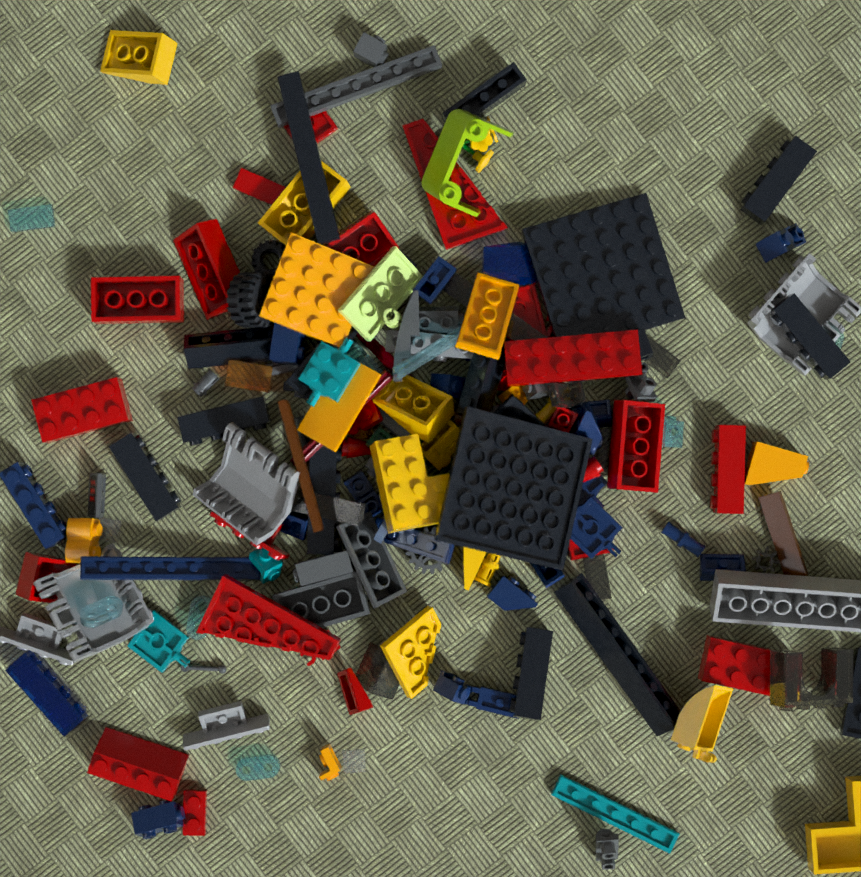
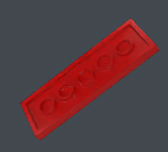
(573, 358)

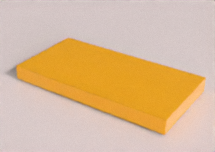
(487, 316)
(331, 420)

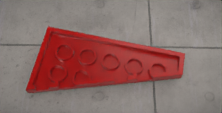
(453, 224)
(257, 620)

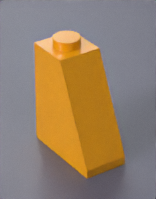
(773, 464)

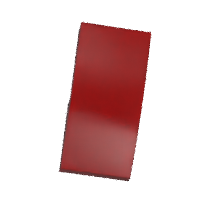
(562, 419)

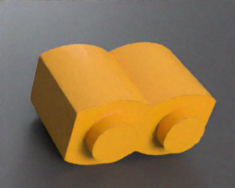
(82, 538)

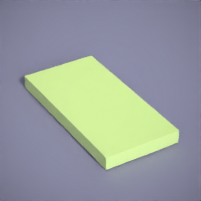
(382, 289)

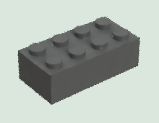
(327, 600)

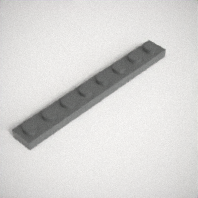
(365, 83)

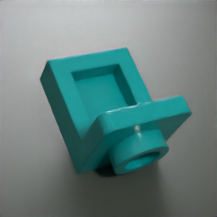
(268, 566)

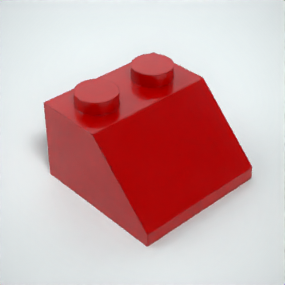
(35, 567)

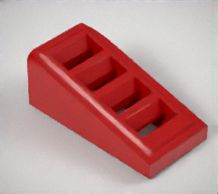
(353, 692)

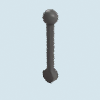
(222, 669)

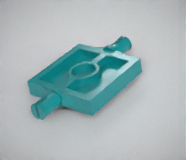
(329, 371)
(160, 643)

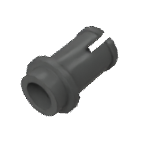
(205, 383)

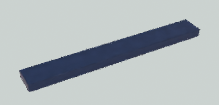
(167, 568)

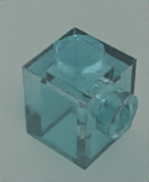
(672, 432)

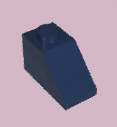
(587, 426)

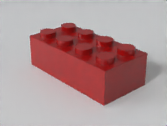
(137, 299)
(82, 410)
(636, 446)
(736, 665)

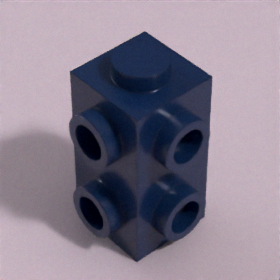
(156, 819)

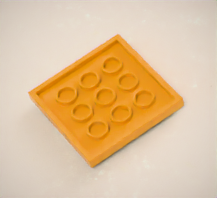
(311, 288)

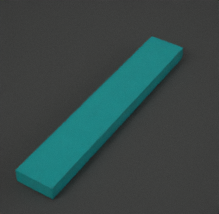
(615, 813)

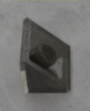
(376, 673)

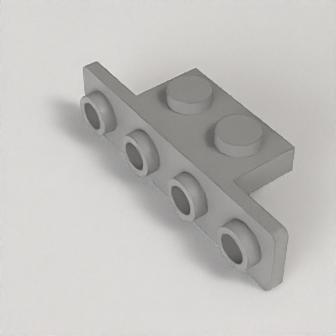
(423, 341)
(37, 636)
(224, 724)

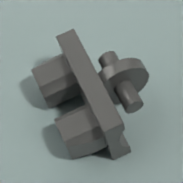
(640, 386)
(606, 848)

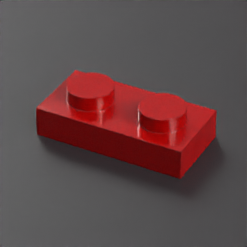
(195, 812)

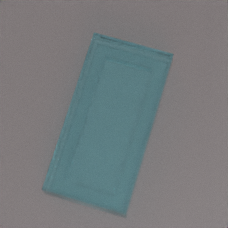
(31, 218)

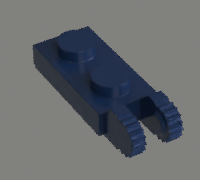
(491, 700)

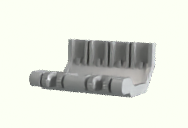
(819, 298)
(249, 487)
(78, 593)

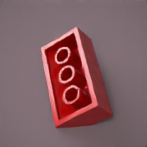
(364, 240)
(208, 265)
(138, 763)

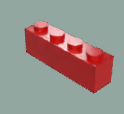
(728, 469)

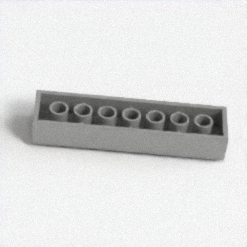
(786, 600)

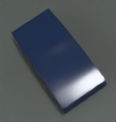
(364, 492)

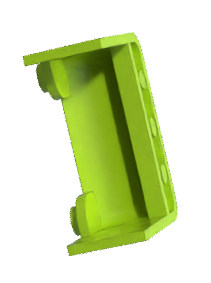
(457, 128)

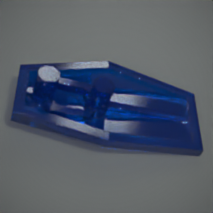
(508, 263)

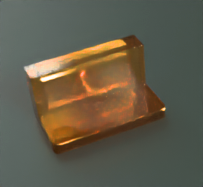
(249, 376)

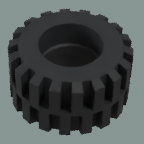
(247, 297)

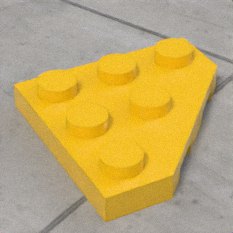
(412, 651)

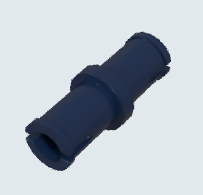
(683, 539)

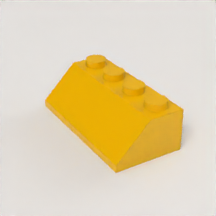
(292, 211)

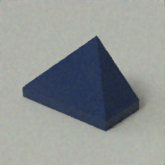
(295, 525)

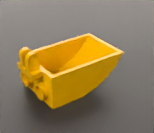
(701, 722)

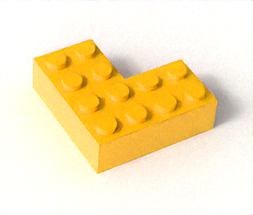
(405, 490)
(837, 845)

